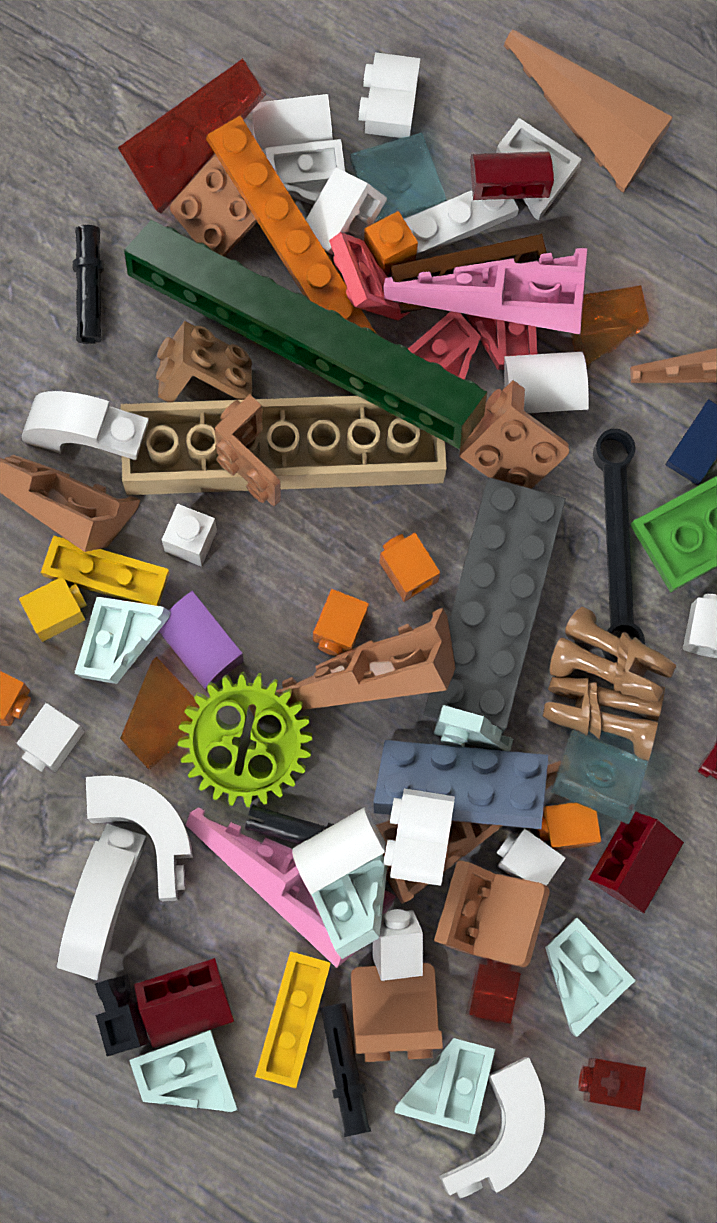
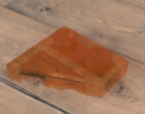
(609, 320)
(156, 715)

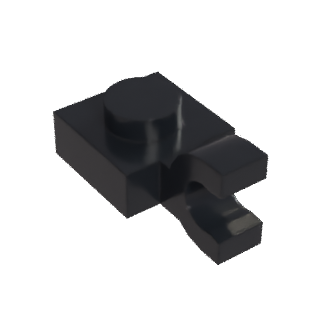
(120, 1023)

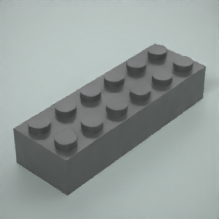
(498, 599)

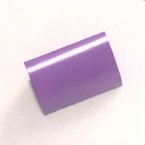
(200, 641)

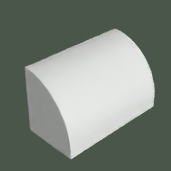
(292, 121)
(344, 207)
(550, 381)
(338, 850)

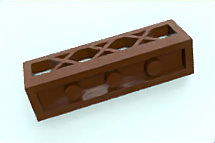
(520, 249)

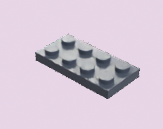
(486, 783)

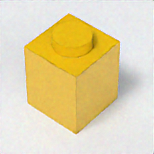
(53, 608)

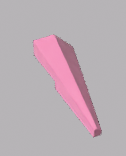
(530, 293)
(273, 875)

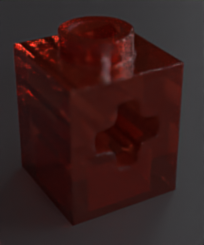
(493, 992)
(630, 1080)

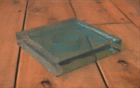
(401, 173)
(600, 776)

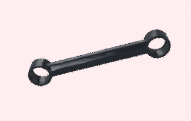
(618, 536)

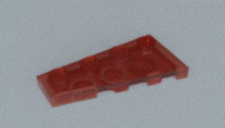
(176, 146)

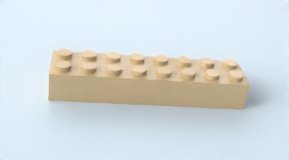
(302, 442)

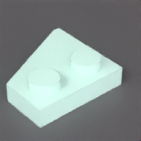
(117, 637)
(463, 727)
(354, 907)
(585, 975)
(185, 1075)
(451, 1087)

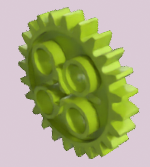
(210, 731)

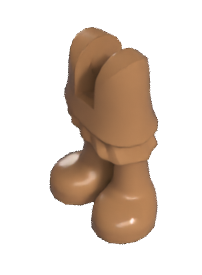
(631, 654)
(588, 717)

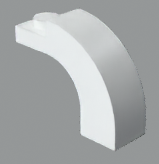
(84, 420)
(136, 803)
(98, 901)
(519, 1136)

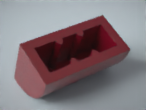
(511, 175)
(636, 861)
(183, 1003)

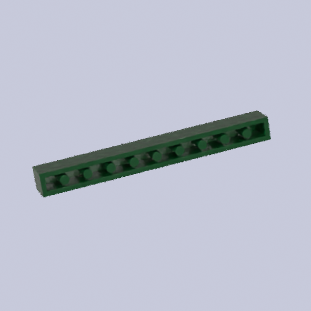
(306, 333)

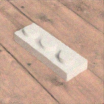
(457, 220)

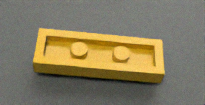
(105, 572)
(292, 1020)

